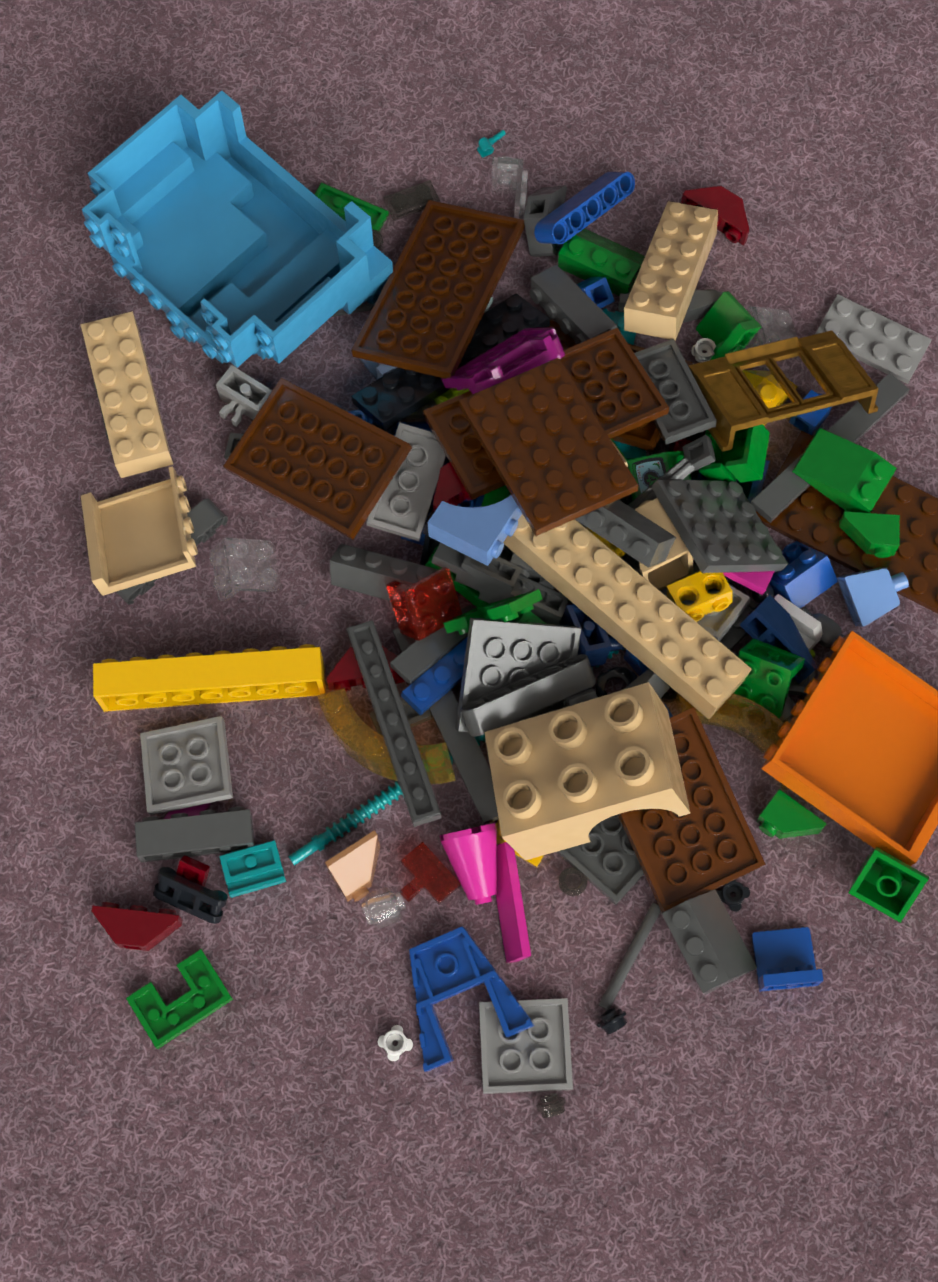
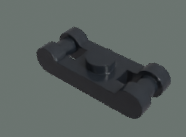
(189, 896)

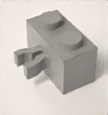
(241, 394)

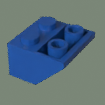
(805, 575)

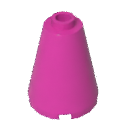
(474, 860)

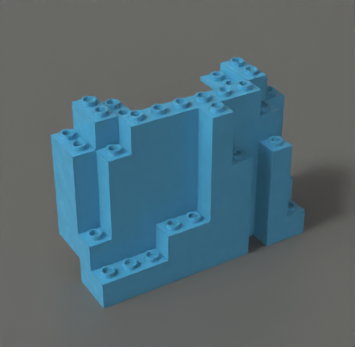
(228, 235)

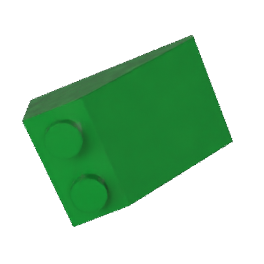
(844, 471)

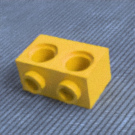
(695, 589)

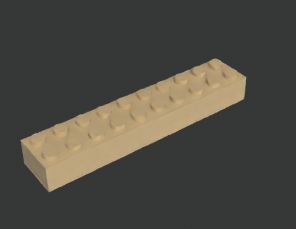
(633, 612)

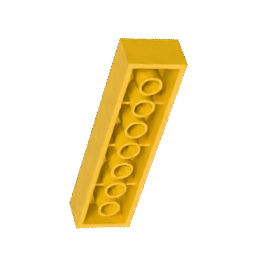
(209, 678)

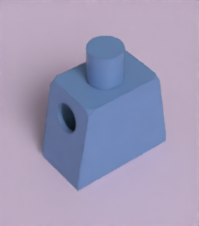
(871, 593)

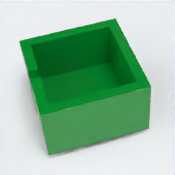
(743, 461)

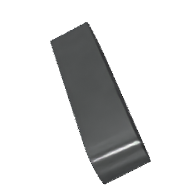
(205, 519)
(528, 695)

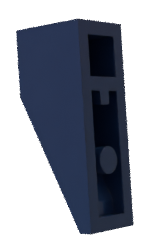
(774, 626)

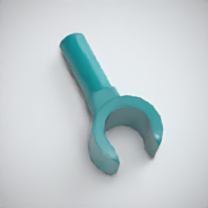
(485, 145)

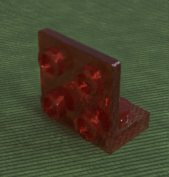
(425, 604)

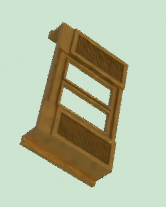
(740, 406)

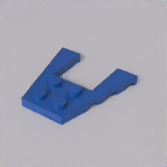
(449, 968)

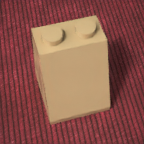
(679, 560)

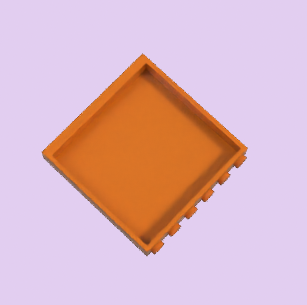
(865, 748)

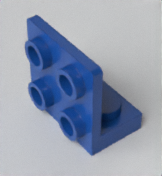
(785, 959)

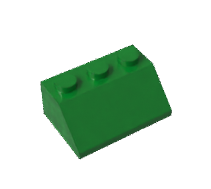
(596, 256)

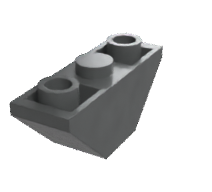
(537, 207)

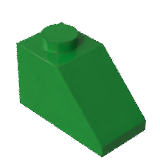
(873, 532)
(788, 818)

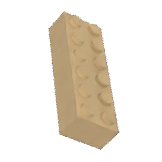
(670, 271)
(126, 395)

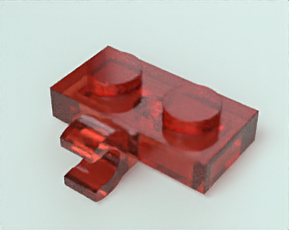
(428, 874)

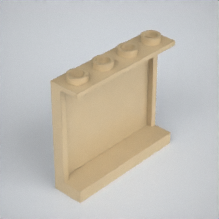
(139, 535)

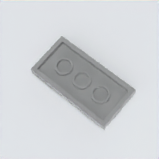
(875, 338)
(411, 491)

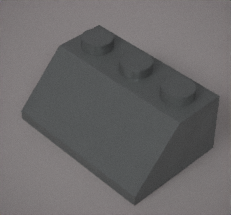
(709, 941)

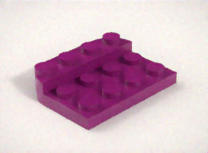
(508, 359)

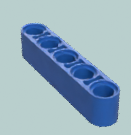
(584, 207)

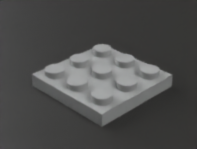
(186, 765)
(532, 1058)

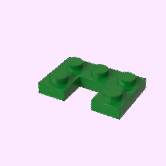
(500, 610)
(168, 1021)

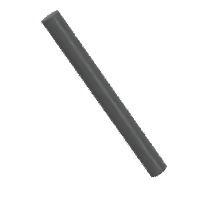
(630, 957)

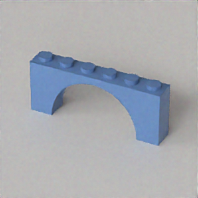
(475, 530)

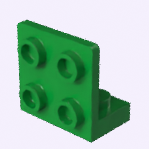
(728, 326)
(770, 675)

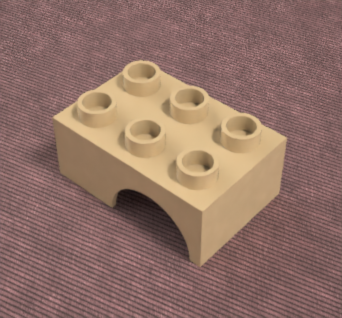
(582, 766)

